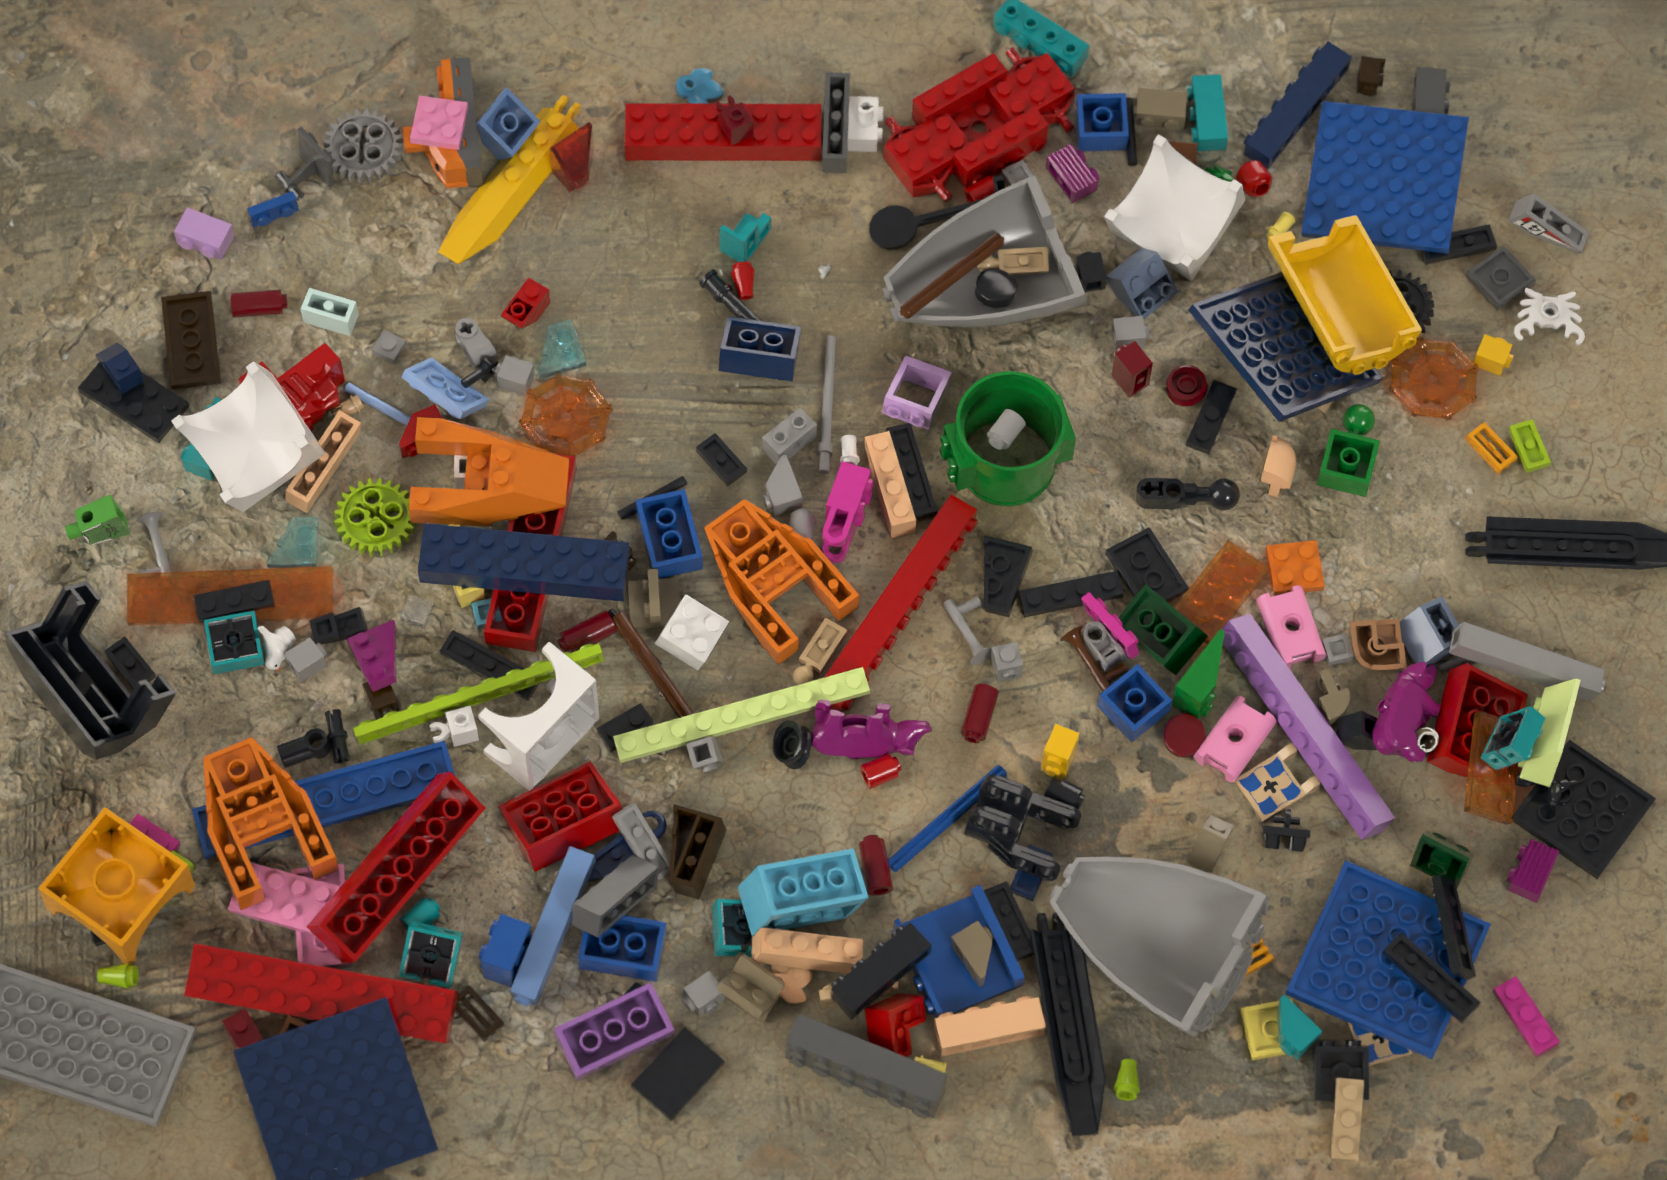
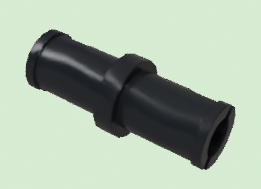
(337, 736)

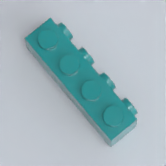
(1041, 35)

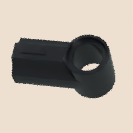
(302, 750)

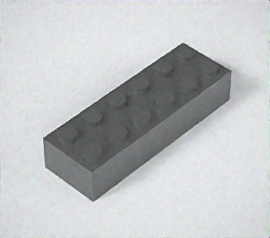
(865, 1066)

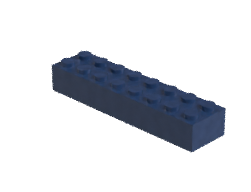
(523, 562)

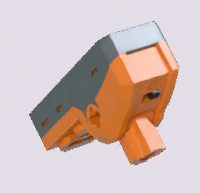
(454, 166)

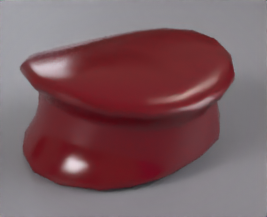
(1186, 385)
(1184, 735)

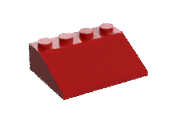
(1464, 694)
(562, 814)

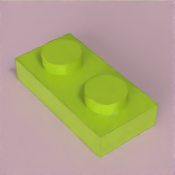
(1529, 446)

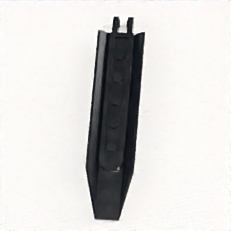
(1569, 543)
(1070, 1024)

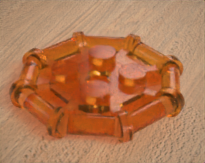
(1432, 392)
(567, 402)

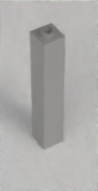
(1524, 660)

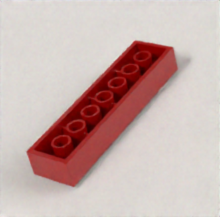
(695, 133)
(522, 611)
(396, 867)

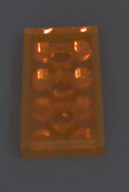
(1221, 589)
(1488, 791)

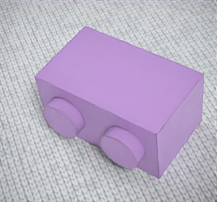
(204, 234)

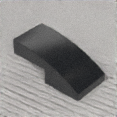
(339, 627)

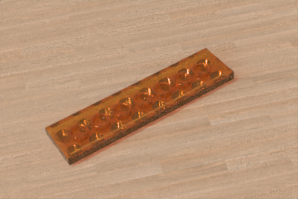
(170, 598)

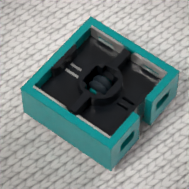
(234, 642)
(1513, 738)
(730, 928)
(439, 961)

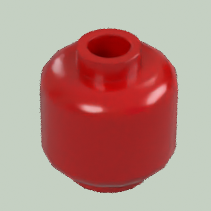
(1254, 178)

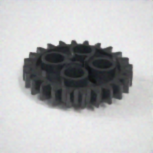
(1416, 297)

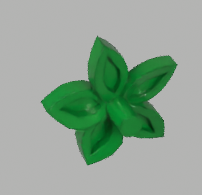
(1220, 173)

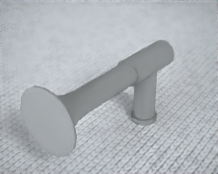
(151, 522)
(980, 653)

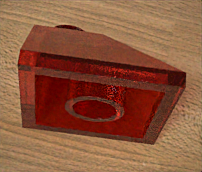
(573, 158)

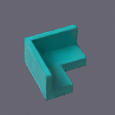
(745, 238)

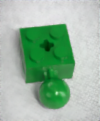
(1349, 454)

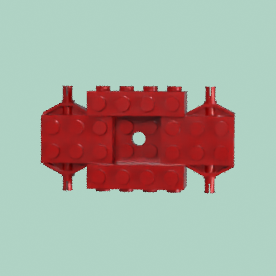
(1009, 106)

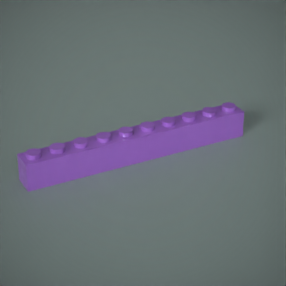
(1306, 727)

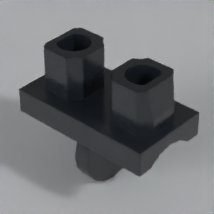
(1297, 836)

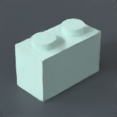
(329, 312)

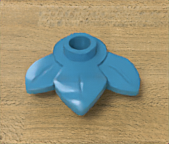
(701, 86)

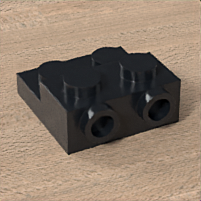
(1339, 1061)

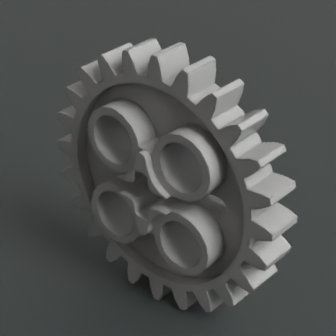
(386, 146)

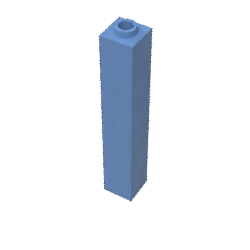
(552, 927)

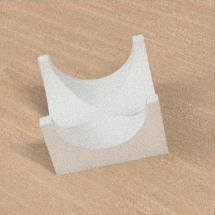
(1176, 210)
(252, 439)
(545, 736)

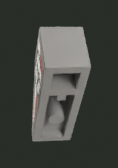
(1547, 223)

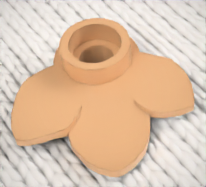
(794, 981)

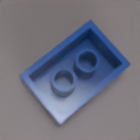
(669, 534)
(626, 949)

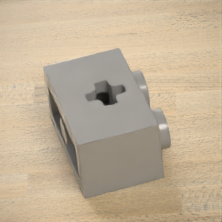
(789, 436)

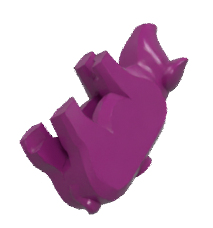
(1404, 710)
(862, 734)

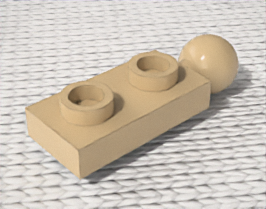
(1019, 261)
(819, 651)

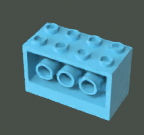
(803, 891)

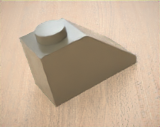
(974, 949)

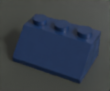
(759, 348)

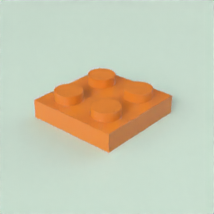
(1295, 566)

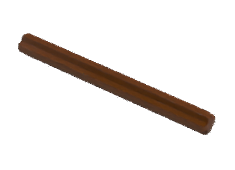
(952, 275)
(651, 665)

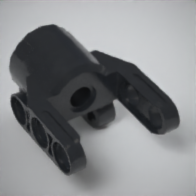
(1001, 819)

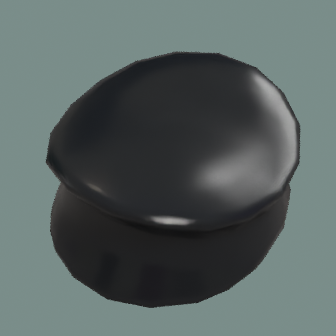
(995, 288)
(792, 744)

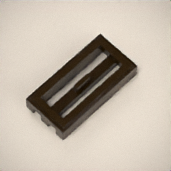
(491, 1030)

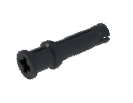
(724, 294)

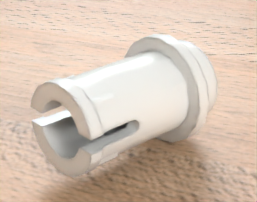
(849, 450)

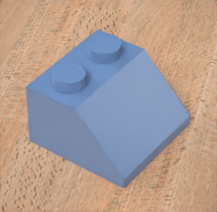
(506, 125)

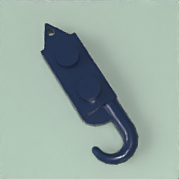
(618, 850)

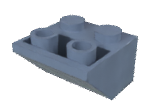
(1142, 283)
(1428, 632)

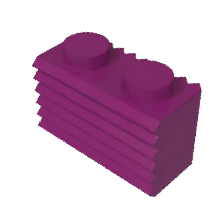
(1072, 173)
(1533, 870)

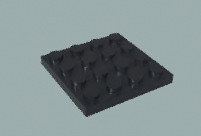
(1590, 816)

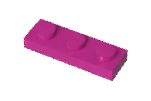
(1097, 610)
(1526, 1016)

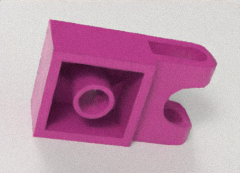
(846, 508)

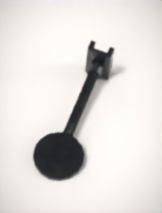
(897, 225)

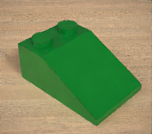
(1197, 687)

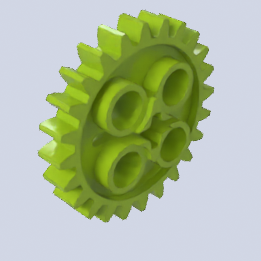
(361, 533)

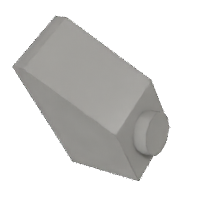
(782, 489)

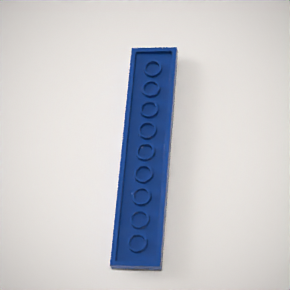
(358, 789)

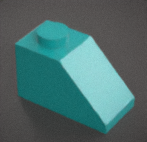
(1295, 1029)

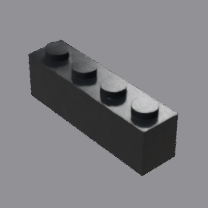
(880, 970)

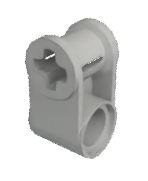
(473, 341)
(1104, 650)

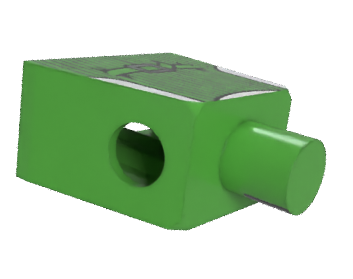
(99, 521)

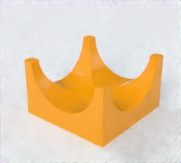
(115, 882)

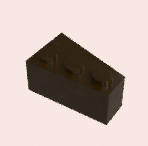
(694, 849)

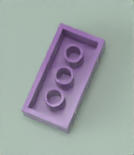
(613, 1031)

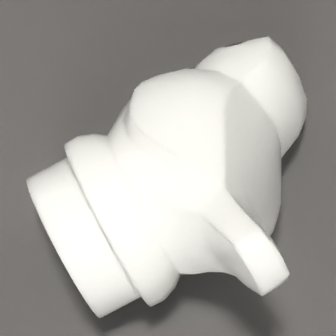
(276, 645)

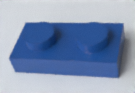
(273, 209)

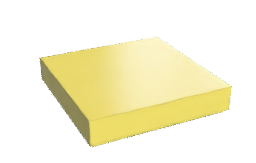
(1262, 1030)

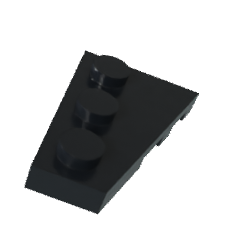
(1003, 573)

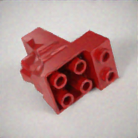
(312, 384)

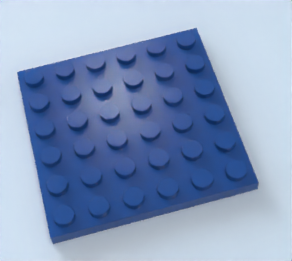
(1388, 170)
(1352, 978)

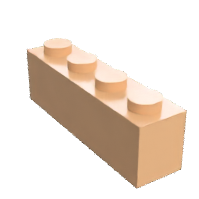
(312, 480)
(890, 484)
(806, 950)
(989, 1026)

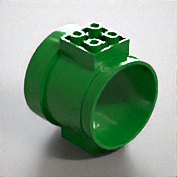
(983, 405)

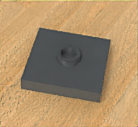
(1500, 277)

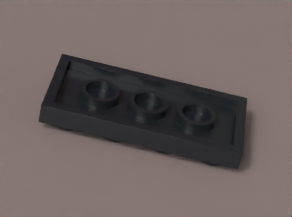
(145, 407)

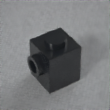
(1091, 271)

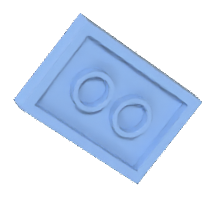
(444, 388)

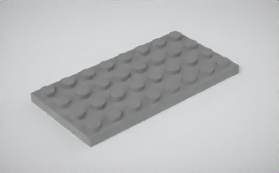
(89, 1047)

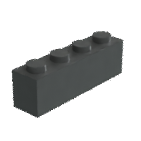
(1430, 90)
(836, 122)
(614, 895)

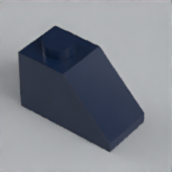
(120, 367)

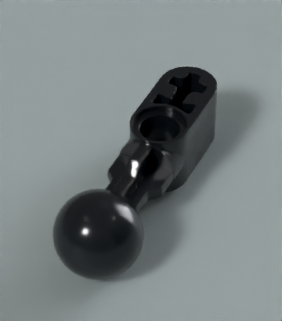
(1221, 494)

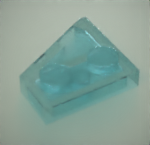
(561, 350)
(297, 545)

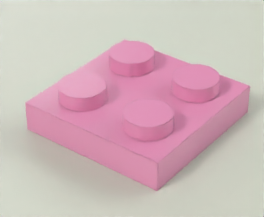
(439, 122)

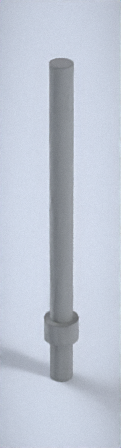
(825, 447)

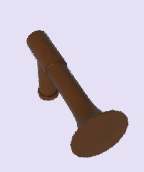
(1102, 680)

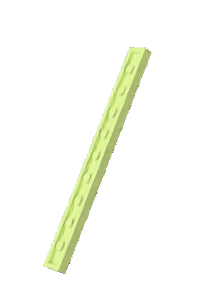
(740, 715)

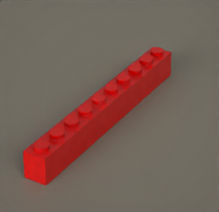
(906, 591)

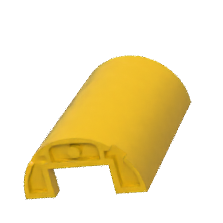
(1347, 296)

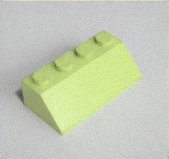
(1557, 708)

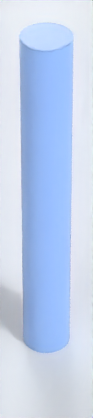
(377, 404)

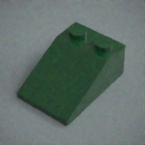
(1162, 629)
(1439, 857)

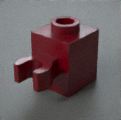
(735, 121)

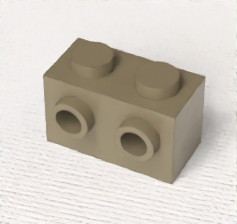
(1160, 108)

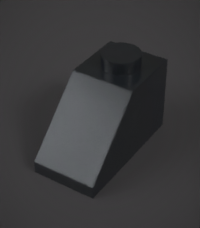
(1356, 730)

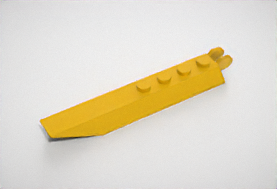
(509, 186)

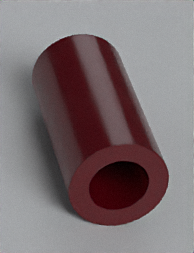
(258, 303)
(587, 632)
(979, 713)
(875, 865)

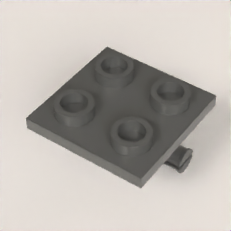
(316, 160)

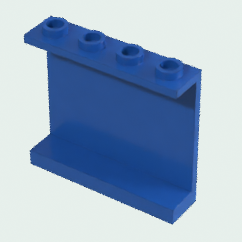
(943, 975)

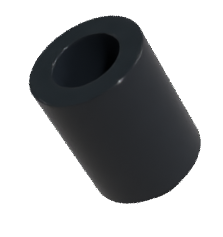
(1065, 792)

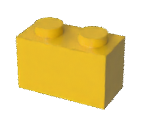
(1059, 751)

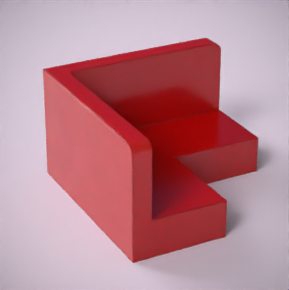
(892, 1018)

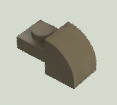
(1333, 702)
(1210, 843)

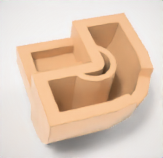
(1279, 466)

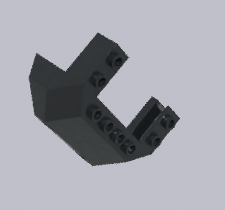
(77, 681)

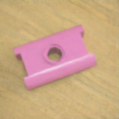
(1291, 610)
(1232, 756)

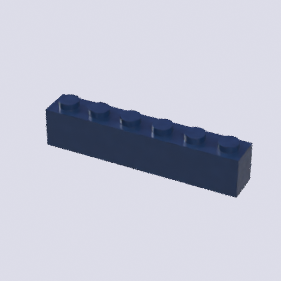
(1297, 104)

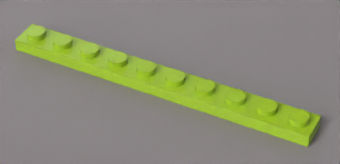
(471, 696)

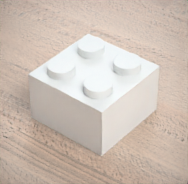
(691, 632)

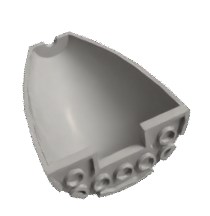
(1025, 222)
(1163, 932)

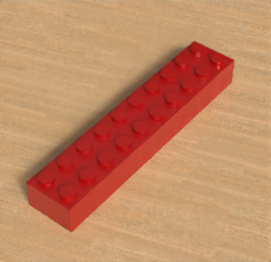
(316, 990)

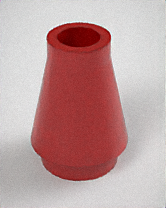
(743, 278)

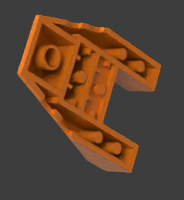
(501, 477)
(763, 562)
(250, 802)

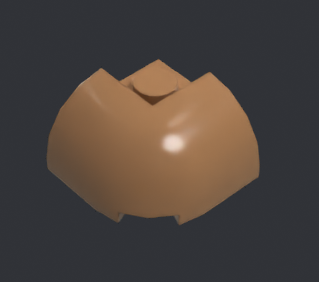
(1378, 644)

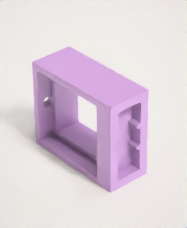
(922, 375)

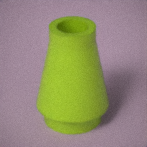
(119, 975)
(1127, 1081)

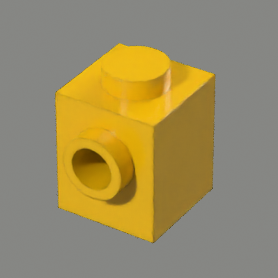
(1494, 354)

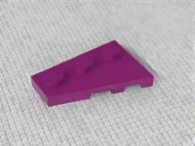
(376, 654)

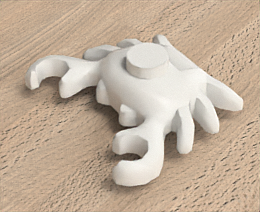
(1549, 313)

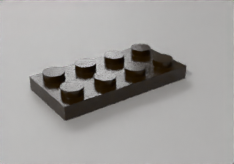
(191, 340)

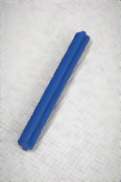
(940, 823)

